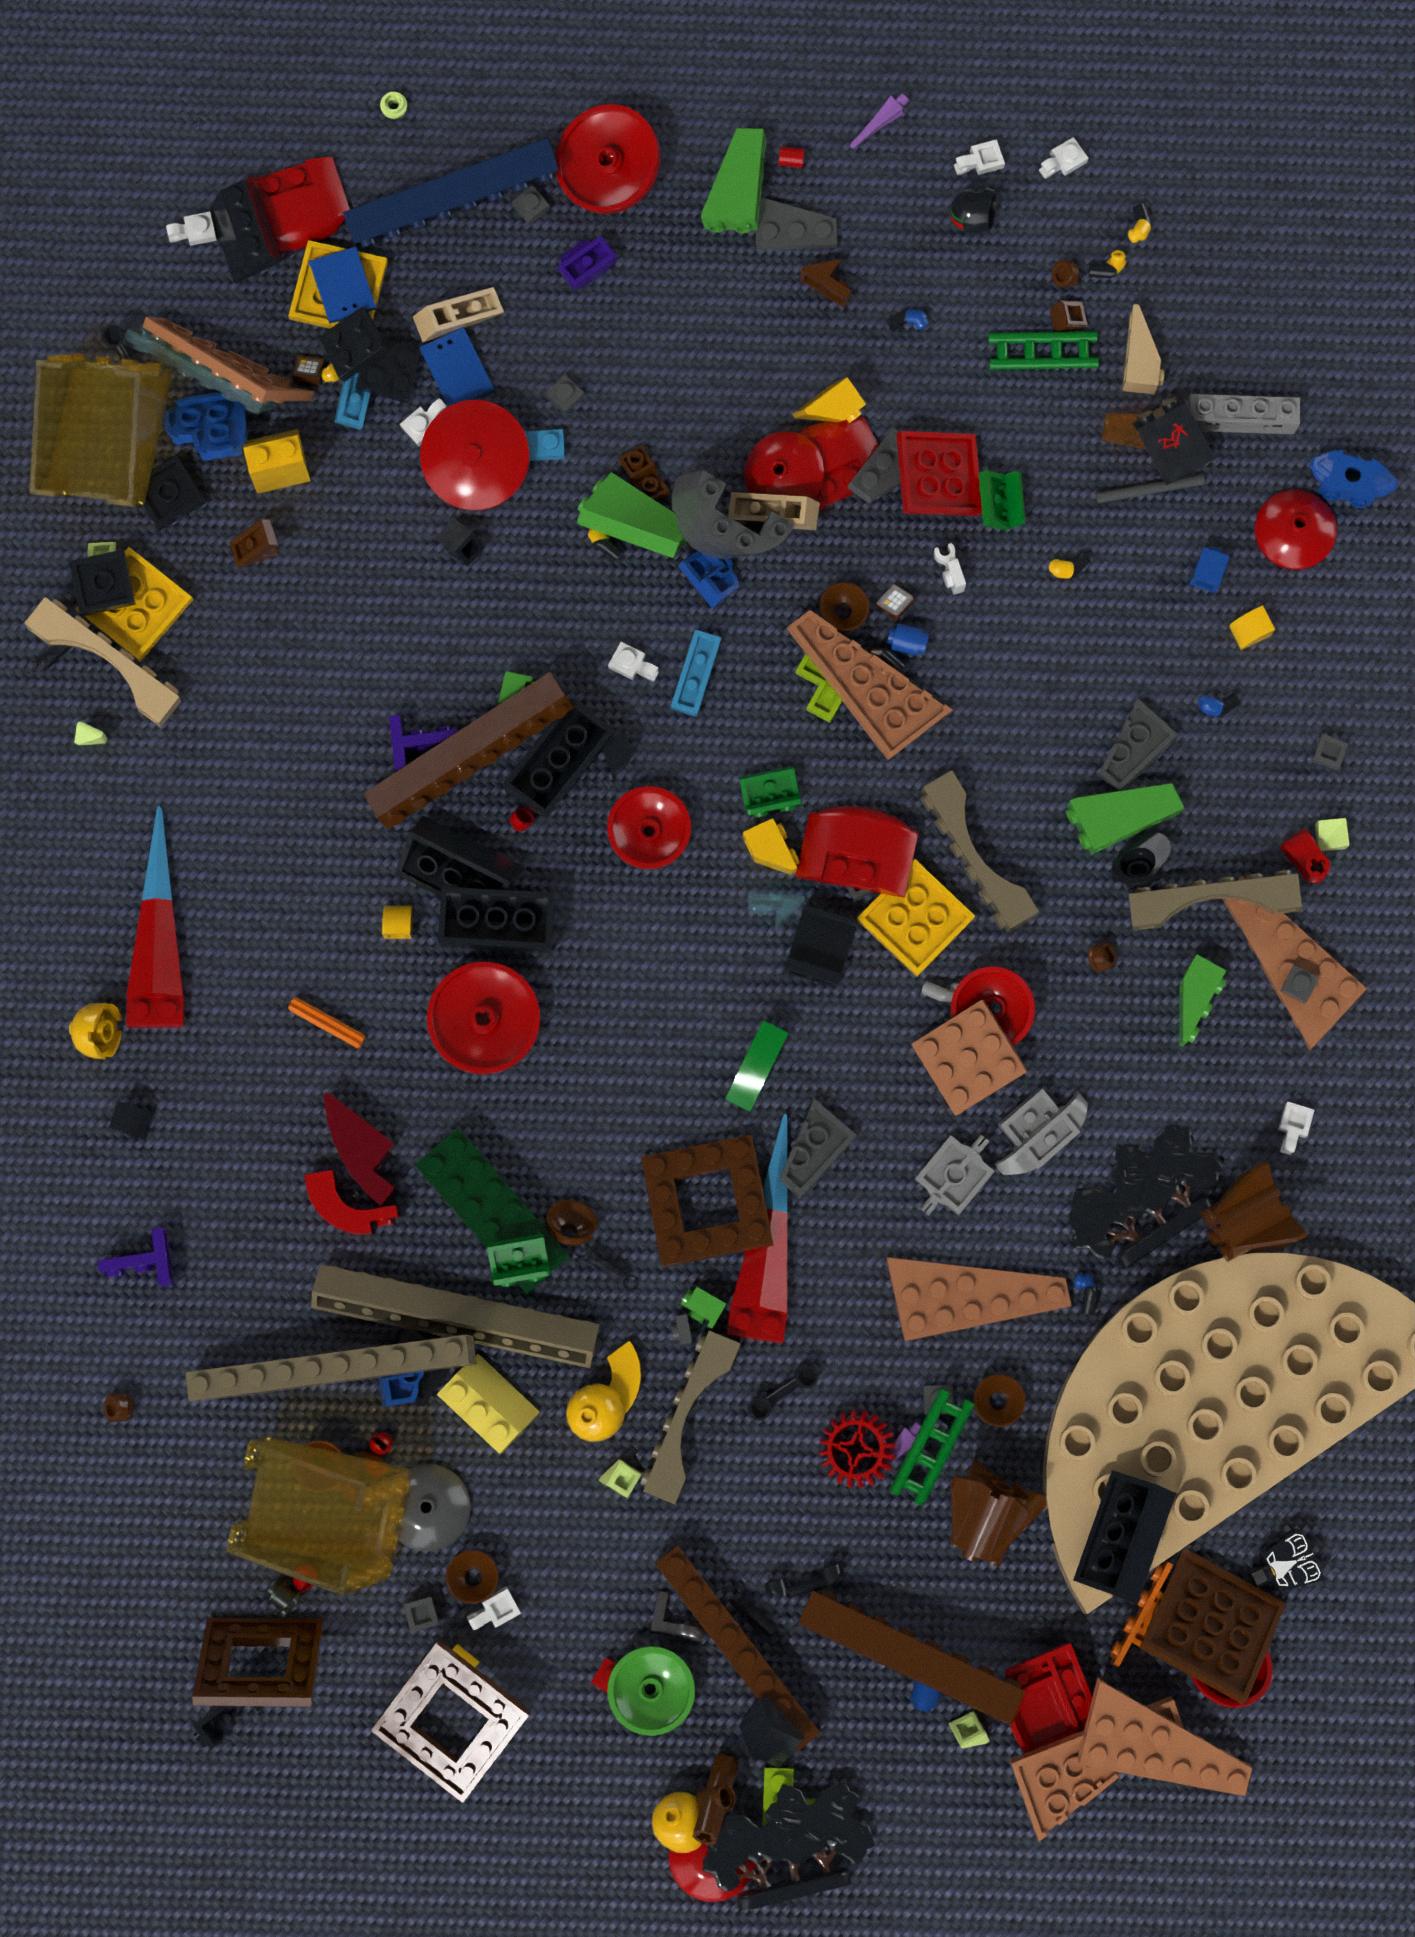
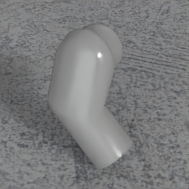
(938, 992)

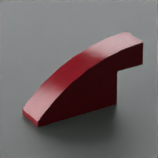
(360, 1148)

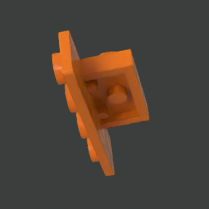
(1136, 1626)

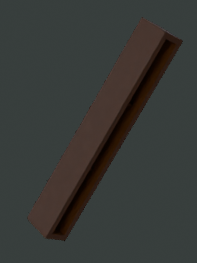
(468, 751)
(732, 1640)
(913, 1658)

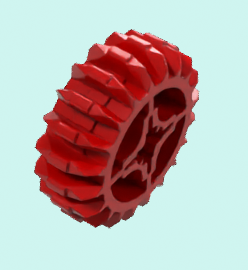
(859, 1436)

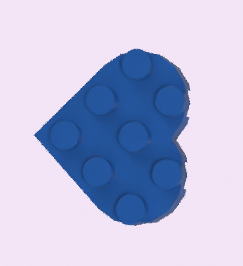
(210, 423)

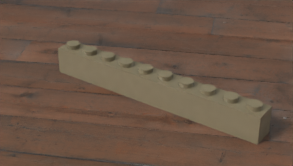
(454, 1315)
(331, 1368)

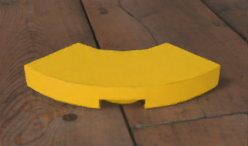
(625, 1374)

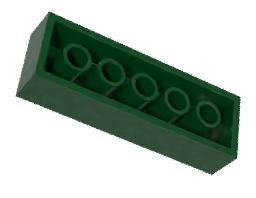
(484, 1199)

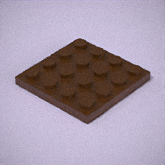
(1213, 1625)

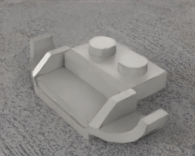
(1040, 1131)

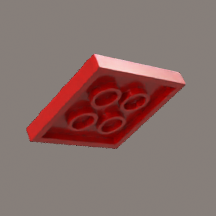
(939, 473)

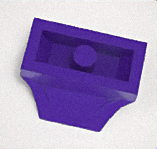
(586, 262)

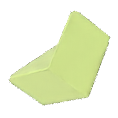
(1332, 834)

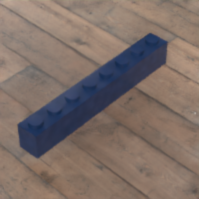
(451, 192)

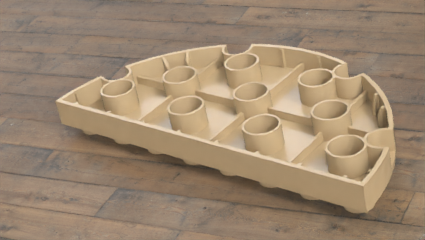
(1221, 1391)

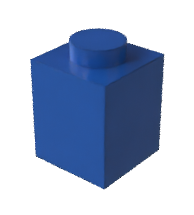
(1209, 569)

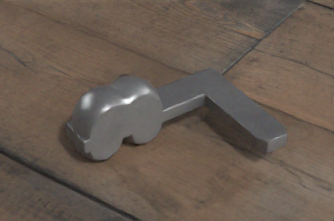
(679, 1630)

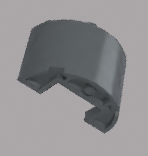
(712, 531)

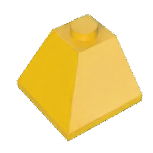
(833, 404)

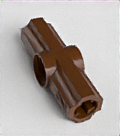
(715, 1799)

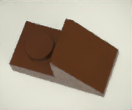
(820, 278)
(255, 544)

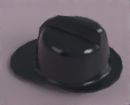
(1141, 860)

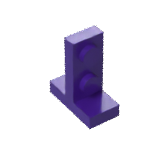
(414, 741)
(144, 1262)

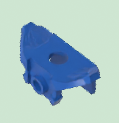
(1373, 483)

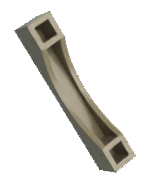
(1275, 894)
(1009, 901)
(713, 1361)

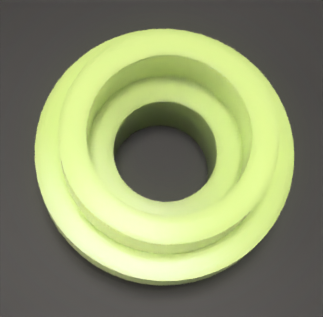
(390, 98)

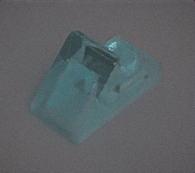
(783, 905)

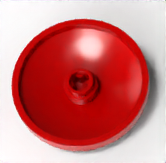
(608, 159)
(475, 455)
(483, 1018)

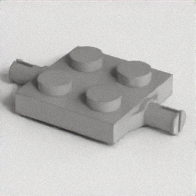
(954, 1175)

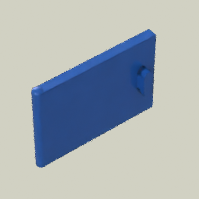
(342, 284)
(456, 368)

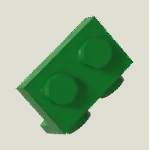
(1002, 499)
(770, 791)
(518, 1260)

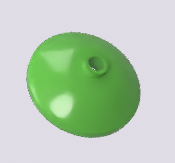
(653, 1712)

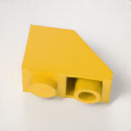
(769, 848)

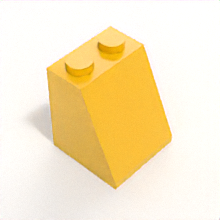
(276, 461)

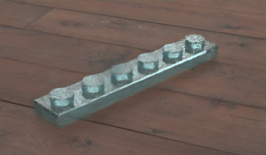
(145, 343)

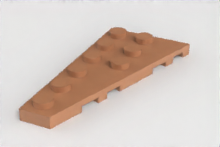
(242, 372)
(873, 691)
(1282, 945)
(954, 1297)
(1144, 1743)
(1056, 1783)

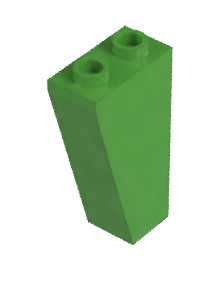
(738, 185)
(630, 516)
(1121, 814)

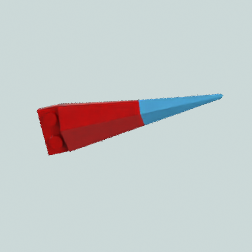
(155, 976)
(761, 1289)

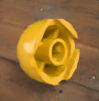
(96, 1031)
(595, 1412)
(675, 1822)

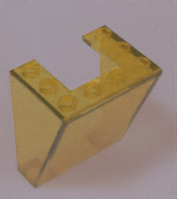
(96, 427)
(321, 1515)

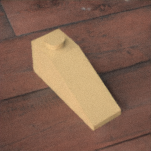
(463, 311)
(1142, 359)
(755, 508)

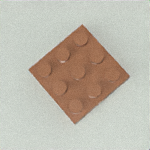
(969, 1057)

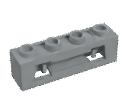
(1245, 413)

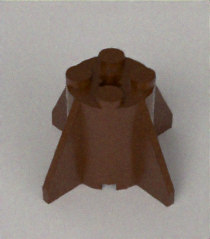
(1251, 1216)
(989, 1514)

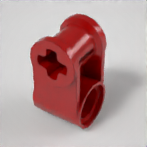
(1303, 853)

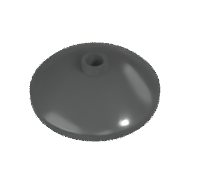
(449, 1508)

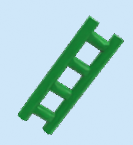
(1056, 340)
(929, 1430)

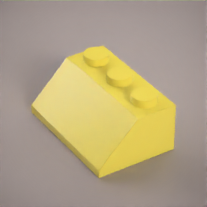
(488, 1404)

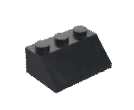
(244, 230)

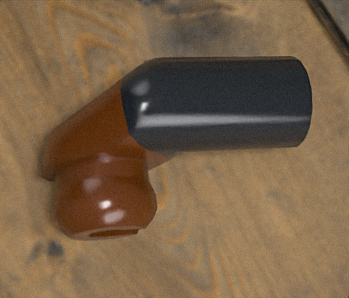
(888, 657)

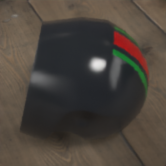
(974, 211)

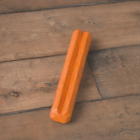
(326, 1022)

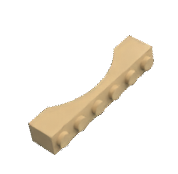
(57, 627)

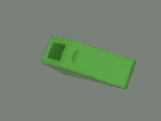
(1195, 992)

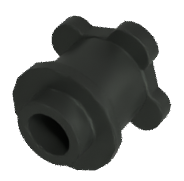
(283, 1597)

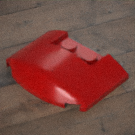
(303, 202)
(844, 452)
(858, 850)
(1054, 1700)

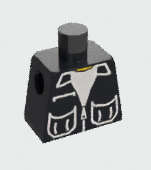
(1287, 1563)

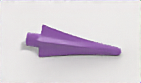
(889, 111)
(904, 1442)

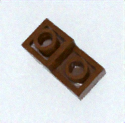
(643, 474)

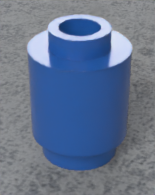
(908, 639)
(925, 1697)

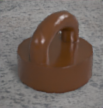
(1065, 274)
(1102, 956)
(118, 1407)

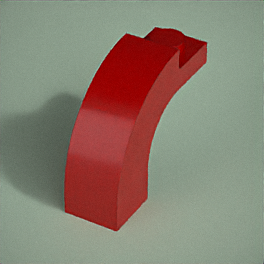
(326, 1200)

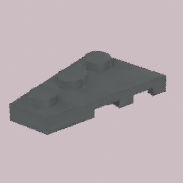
(793, 228)
(880, 471)
(1137, 746)
(815, 1150)

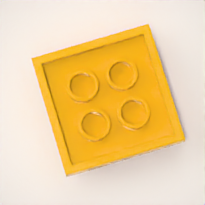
(307, 302)
(156, 609)
(920, 923)

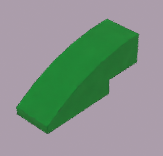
(756, 1066)

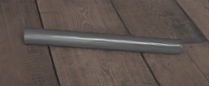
(1150, 488)

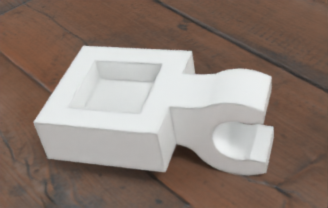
(983, 157)
(1065, 157)
(197, 229)
(419, 420)
(953, 574)
(630, 662)
(1295, 1122)
(498, 1607)

